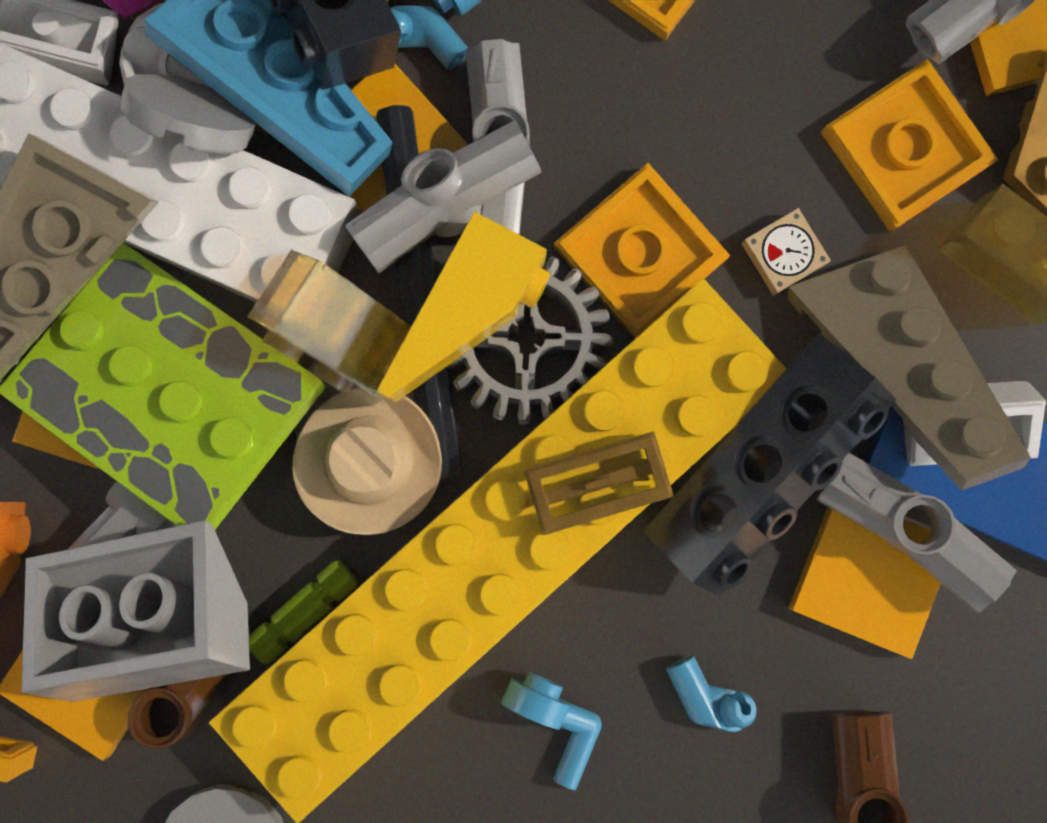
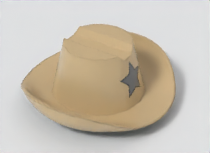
(367, 462)

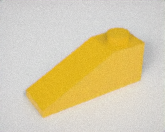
(472, 299)

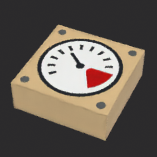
(785, 251)

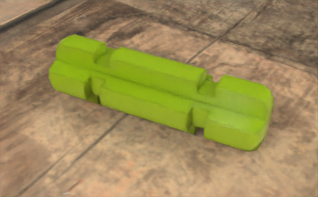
(301, 611)

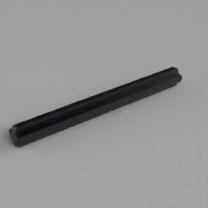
(415, 281)

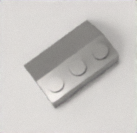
(132, 615)

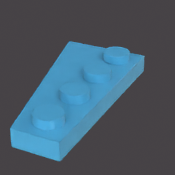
(251, 62)

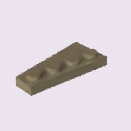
(54, 236)
(899, 333)

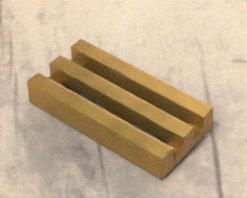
(653, 466)

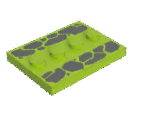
(162, 390)

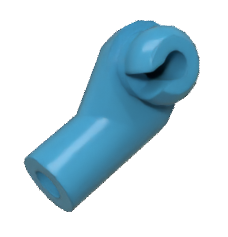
(428, 29)
(707, 703)

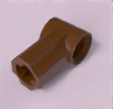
(190, 699)
(866, 765)

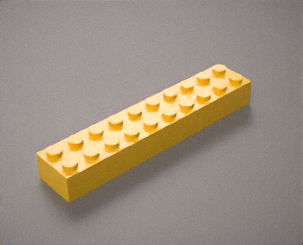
(486, 558)

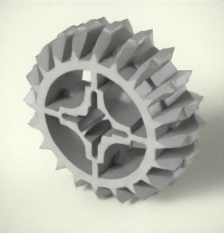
(556, 341)

